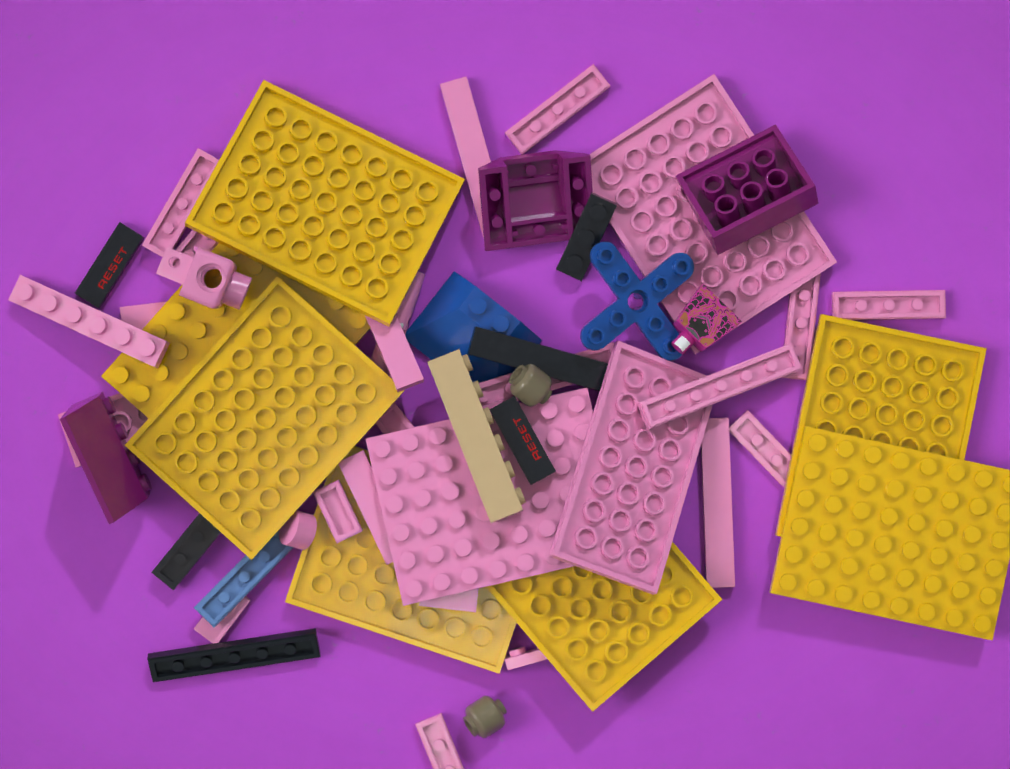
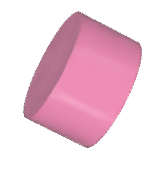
(298, 530)

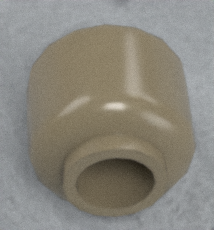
(530, 385)
(485, 716)

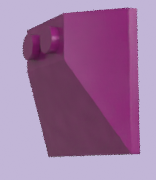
(533, 197)

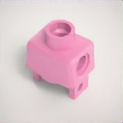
(192, 273)

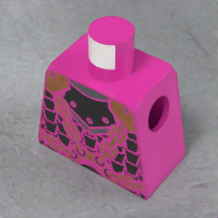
(703, 321)

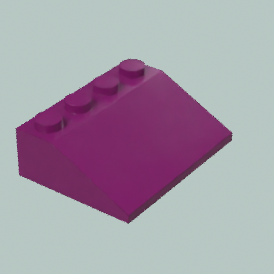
(747, 189)
(104, 457)

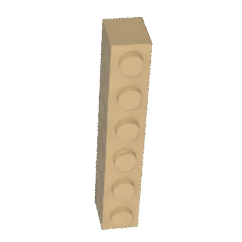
(475, 436)

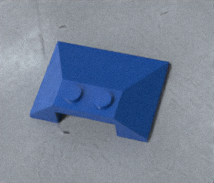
(450, 321)

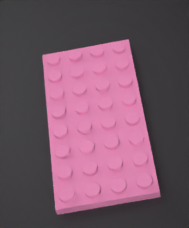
(630, 477)

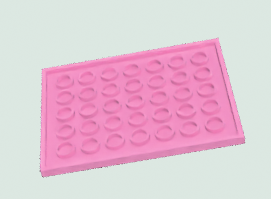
(657, 220)
(437, 517)

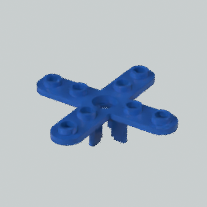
(650, 289)

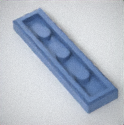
(241, 581)

